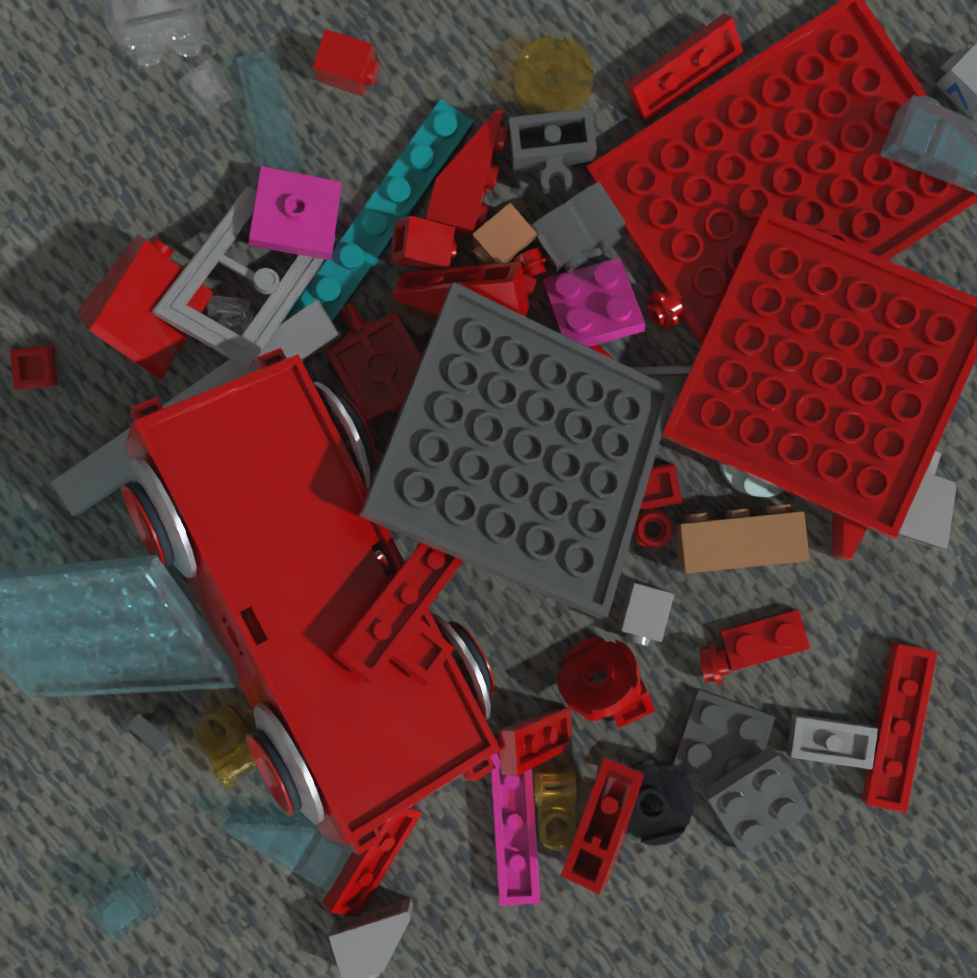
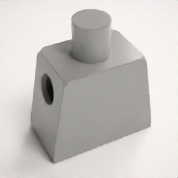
(931, 510)

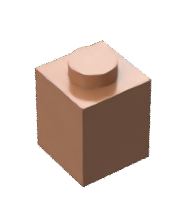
(503, 237)

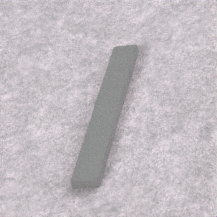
(110, 465)

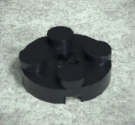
(674, 811)

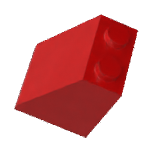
(124, 301)

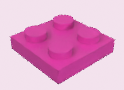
(594, 303)

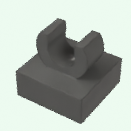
(152, 731)

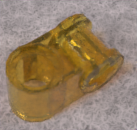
(225, 749)
(556, 799)

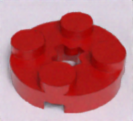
(601, 698)

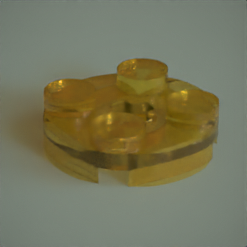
(553, 56)

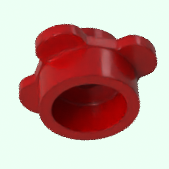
(664, 309)

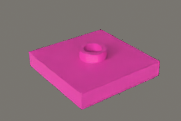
(295, 213)

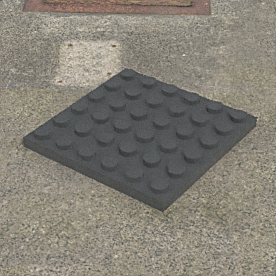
(521, 453)

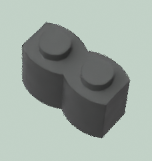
(578, 227)

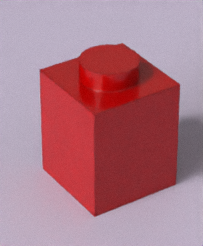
(346, 63)
(422, 244)

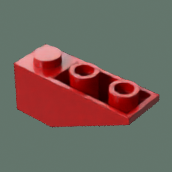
(463, 184)

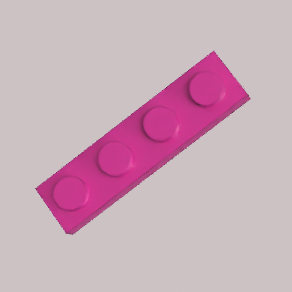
(515, 837)

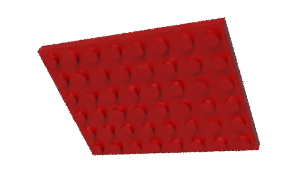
(783, 135)

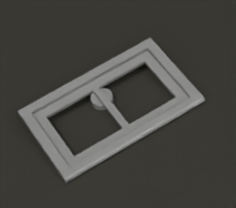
(284, 294)

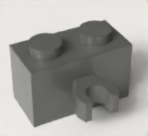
(552, 144)

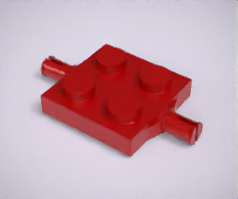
(375, 362)

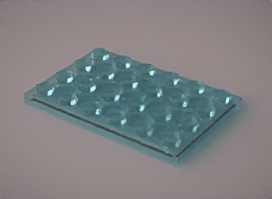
(105, 631)

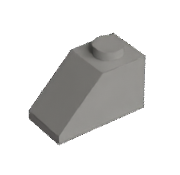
(368, 941)

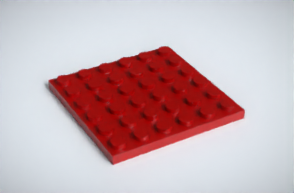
(828, 373)

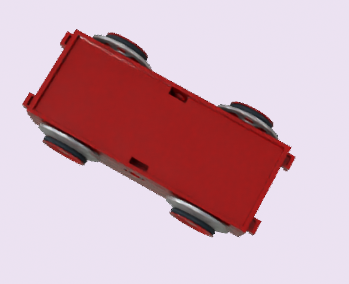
(261, 515)

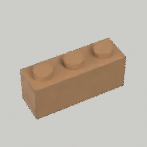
(741, 539)

